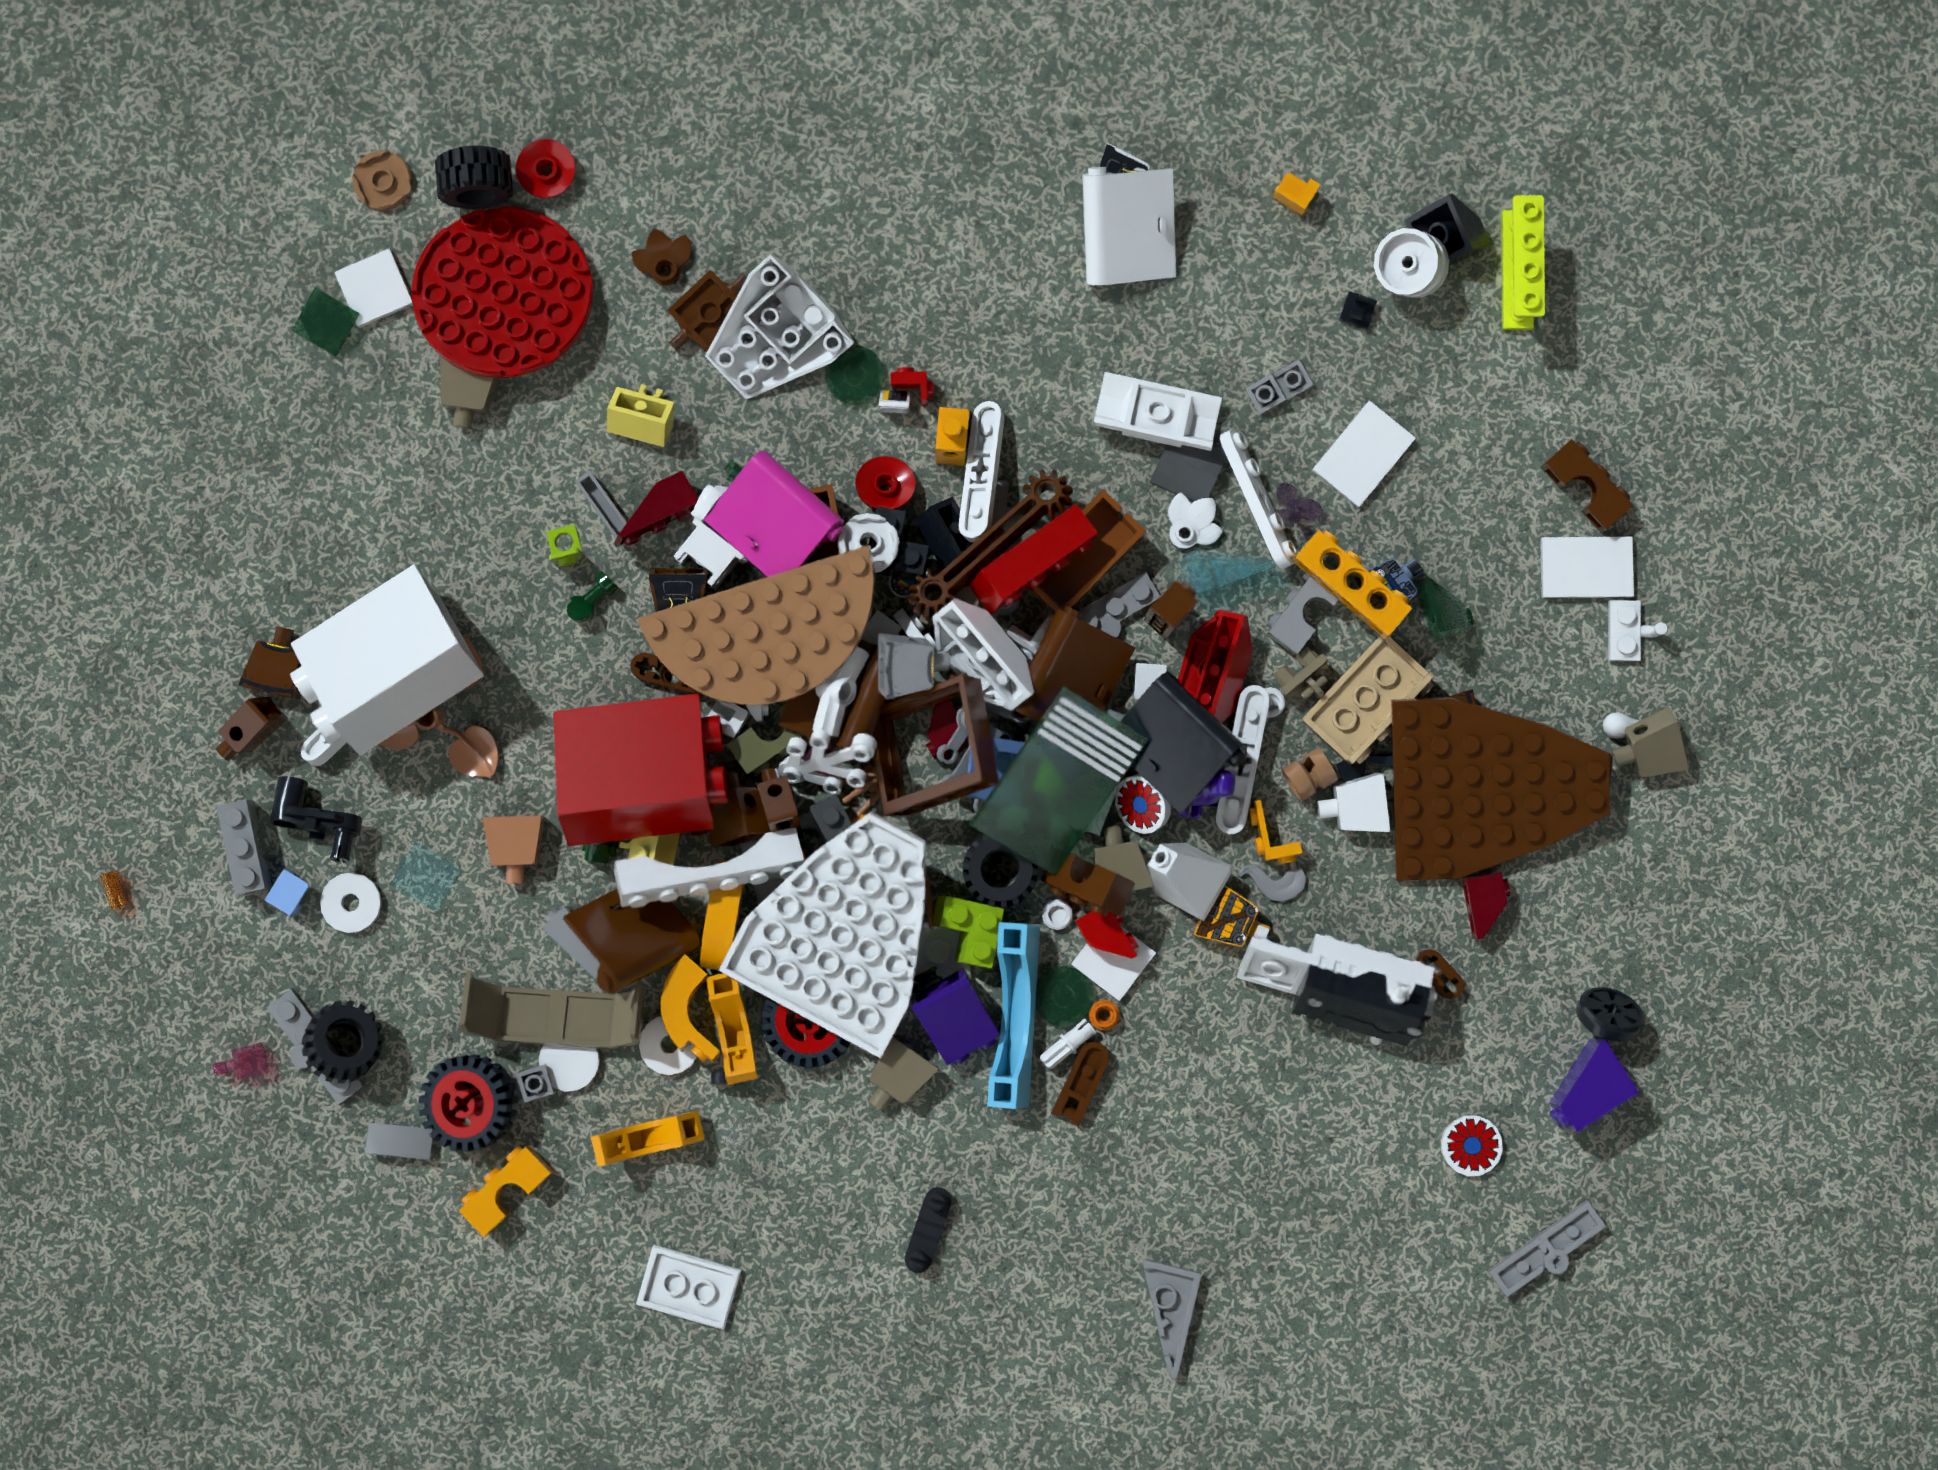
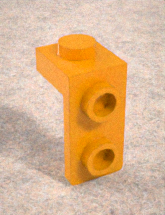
(1283, 853)

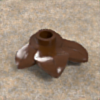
(662, 253)

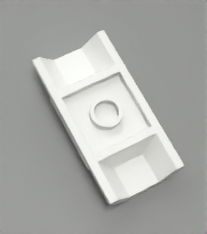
(1157, 412)

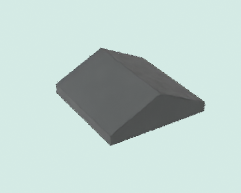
(1188, 470)

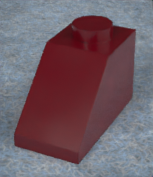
(942, 729)
(1485, 901)

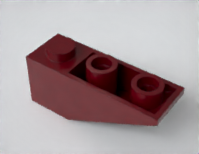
(665, 502)

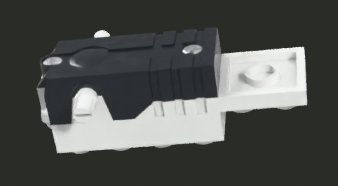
(1347, 986)

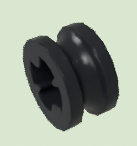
(927, 978)

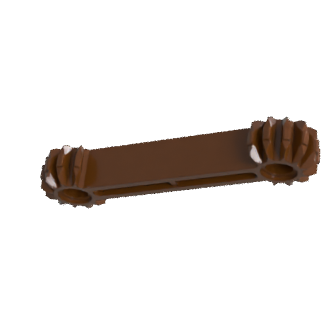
(992, 542)

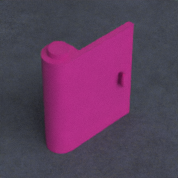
(776, 514)

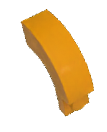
(720, 925)
(676, 996)
(733, 1028)
(647, 1138)

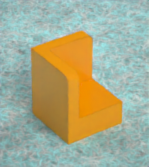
(1296, 193)

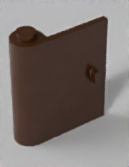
(1076, 658)
(859, 715)
(631, 940)

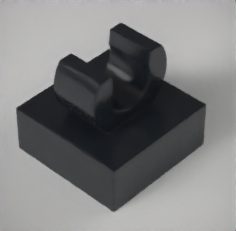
(1357, 310)

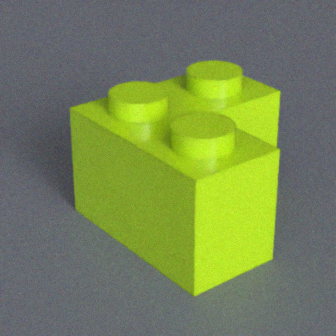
(977, 929)

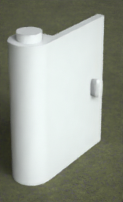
(1123, 226)

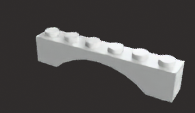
(647, 880)

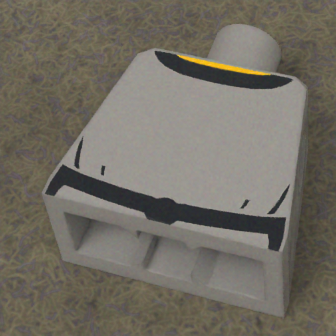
(907, 664)

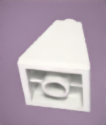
(1188, 877)

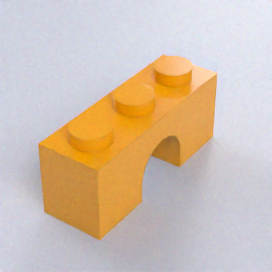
(484, 1206)

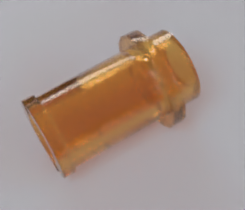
(113, 889)

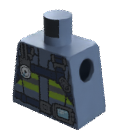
(1396, 579)

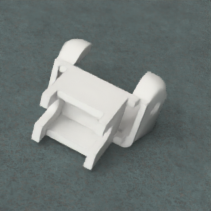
(706, 544)

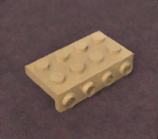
(1360, 702)

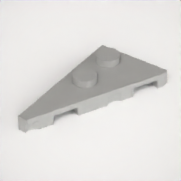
(1173, 1300)

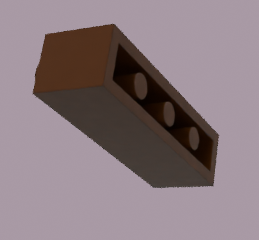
(1171, 609)

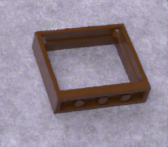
(887, 758)

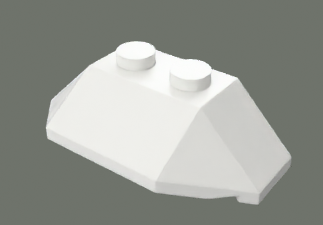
(983, 651)

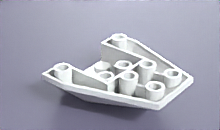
(776, 331)

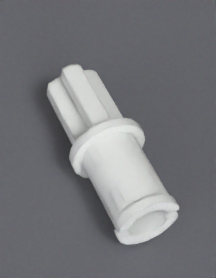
(1067, 1044)

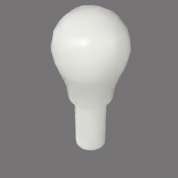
(1616, 723)

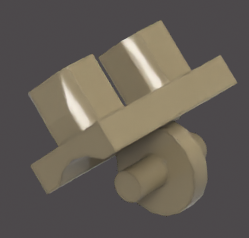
(1292, 683)

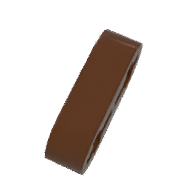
(1445, 969)

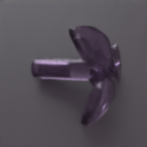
(1292, 514)

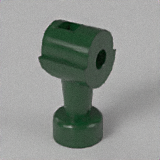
(582, 607)

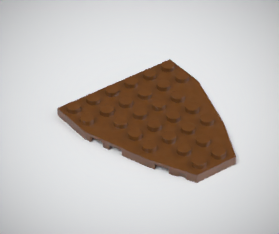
(1485, 787)

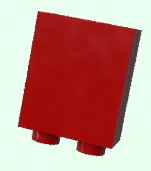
(637, 769)

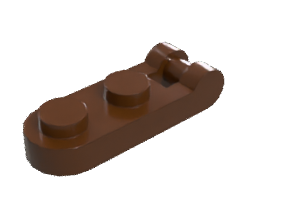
(1082, 1081)

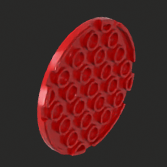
(502, 292)

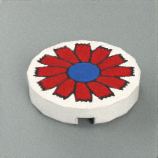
(1141, 805)
(1471, 1145)

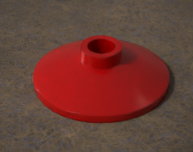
(537, 156)
(889, 472)

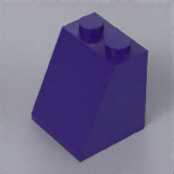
(955, 1017)
(1591, 1087)

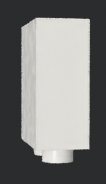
(383, 662)

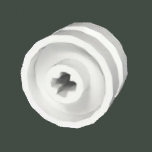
(1428, 267)

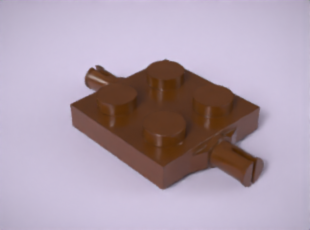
(703, 310)

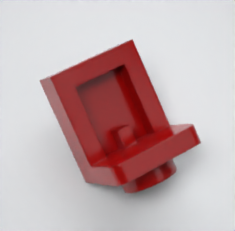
(909, 379)

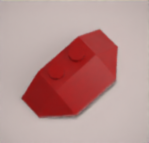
(1218, 662)

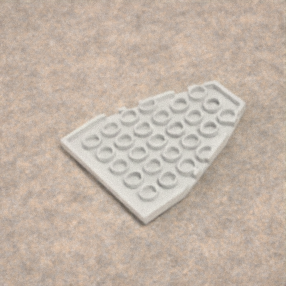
(841, 934)

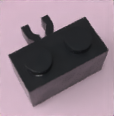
(941, 531)

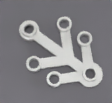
(798, 770)

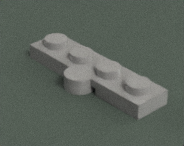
(1120, 604)
(294, 1019)
(1547, 1249)

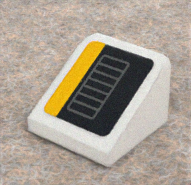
(894, 401)

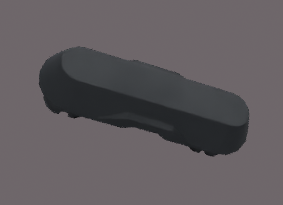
(928, 1230)

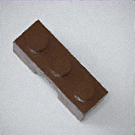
(1607, 500)
(1103, 889)

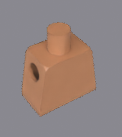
(514, 843)

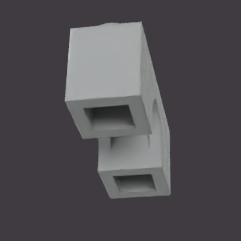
(1290, 628)
(239, 833)

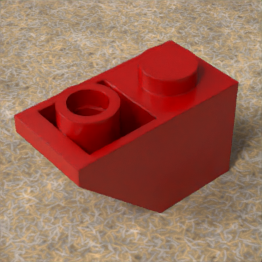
(1106, 934)

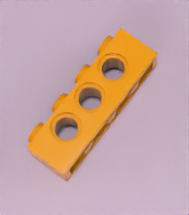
(1334, 581)

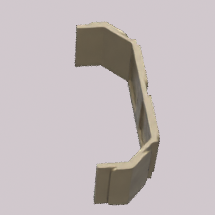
(551, 1015)

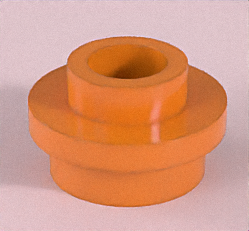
(1113, 1010)

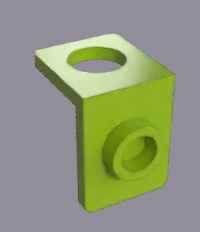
(567, 557)

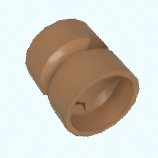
(1309, 774)

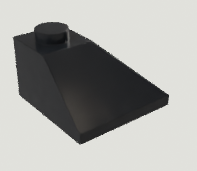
(1454, 227)

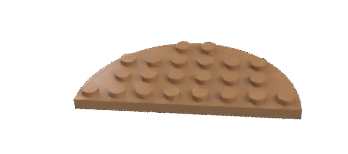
(769, 634)

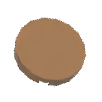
(382, 190)

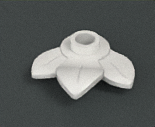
(1195, 518)

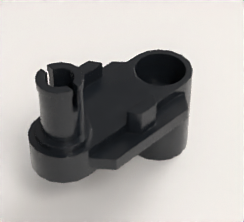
(290, 813)

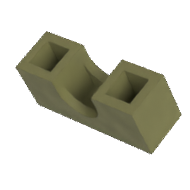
(756, 753)

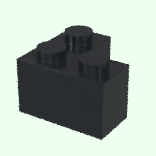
(911, 558)

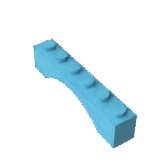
(1013, 1059)

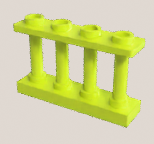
(1523, 262)

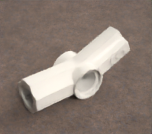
(837, 693)

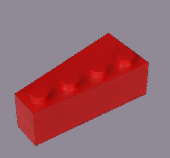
(1033, 559)

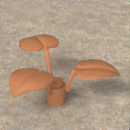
(471, 754)

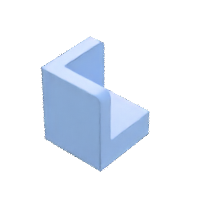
(287, 892)

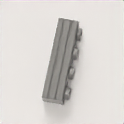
(601, 503)

